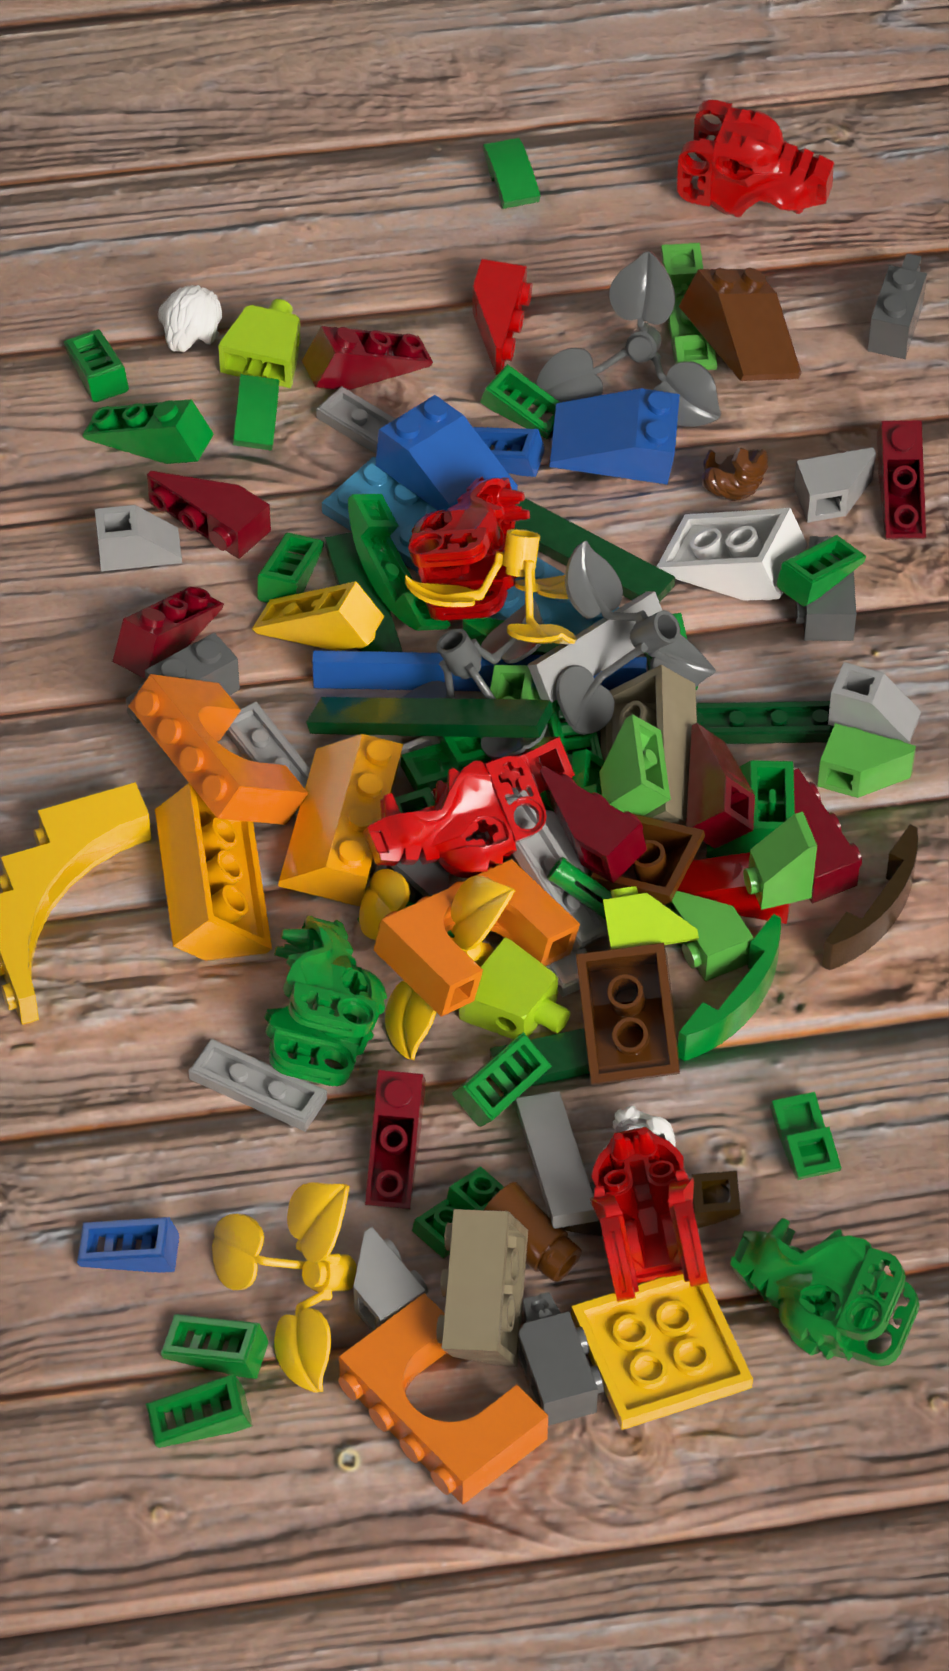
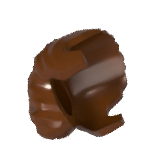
(737, 475)

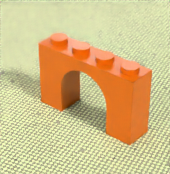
(188, 723)
(438, 970)
(460, 1453)

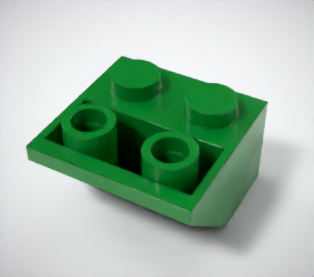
(774, 803)

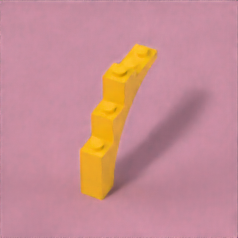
(69, 844)

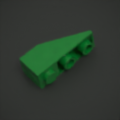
(157, 431)

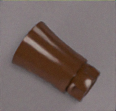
(547, 1248)

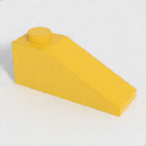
(323, 618)

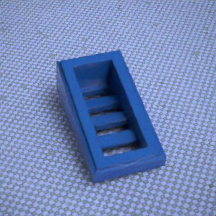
(525, 447)
(146, 1259)

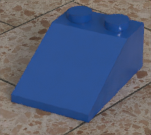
(617, 435)
(436, 453)

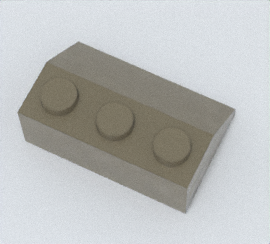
(483, 1286)

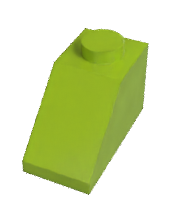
(643, 920)

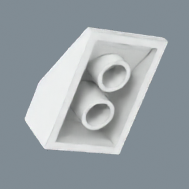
(734, 551)

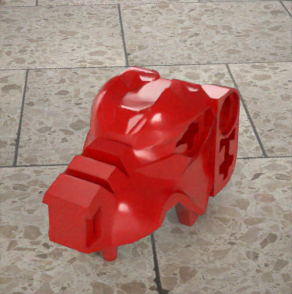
(749, 164)
(463, 542)
(467, 805)
(646, 1212)

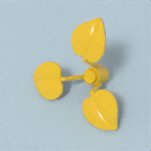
(520, 561)
(474, 912)
(314, 1219)

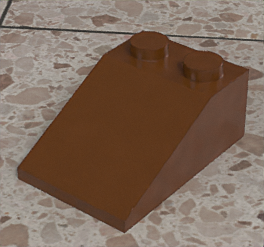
(742, 323)
(628, 1014)

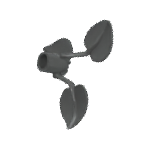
(644, 294)
(597, 589)
(463, 659)

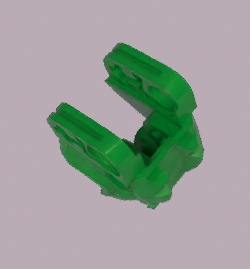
(329, 1005)
(830, 1294)

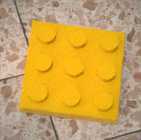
(662, 1349)

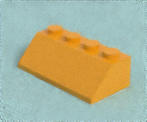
(344, 795)
(211, 880)

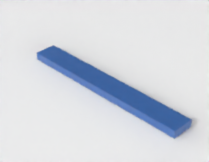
(414, 669)

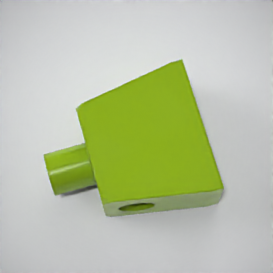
(263, 343)
(515, 995)

